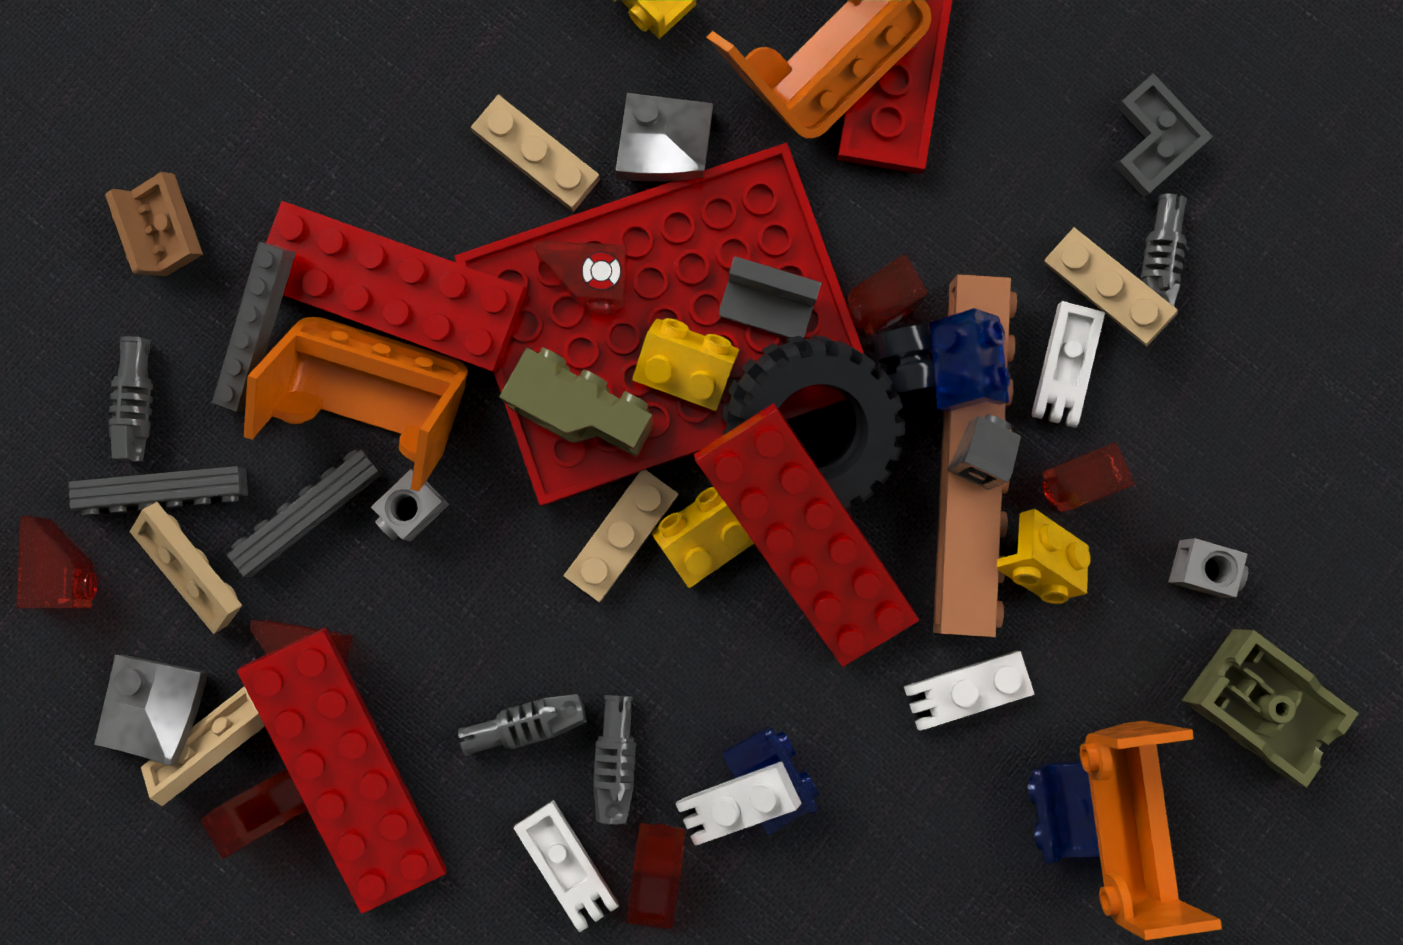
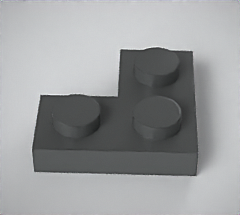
(1169, 135)

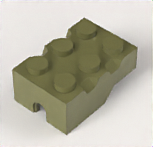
(574, 404)
(1269, 705)

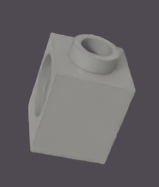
(429, 504)
(1190, 564)

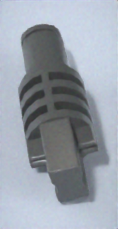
(1165, 248)
(131, 401)
(525, 724)
(614, 762)

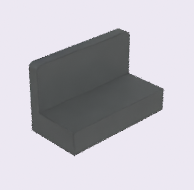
(768, 298)

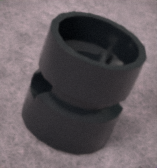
(907, 359)

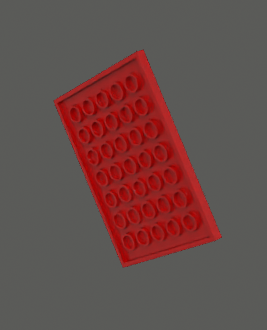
(678, 269)

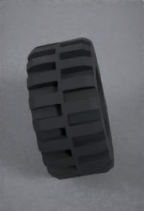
(864, 385)

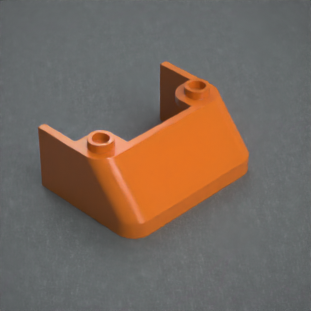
(833, 64)
(363, 379)
(1135, 832)

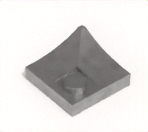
(663, 139)
(150, 708)

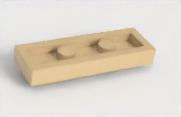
(535, 153)
(1110, 287)
(621, 535)
(185, 567)
(206, 746)

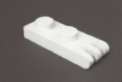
(1068, 362)
(971, 689)
(740, 803)
(565, 864)

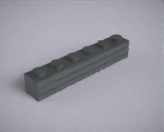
(253, 323)
(164, 488)
(305, 513)

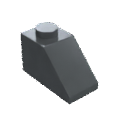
(986, 452)

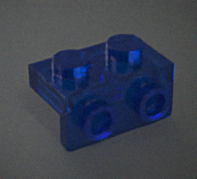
(969, 360)
(766, 749)
(1064, 811)

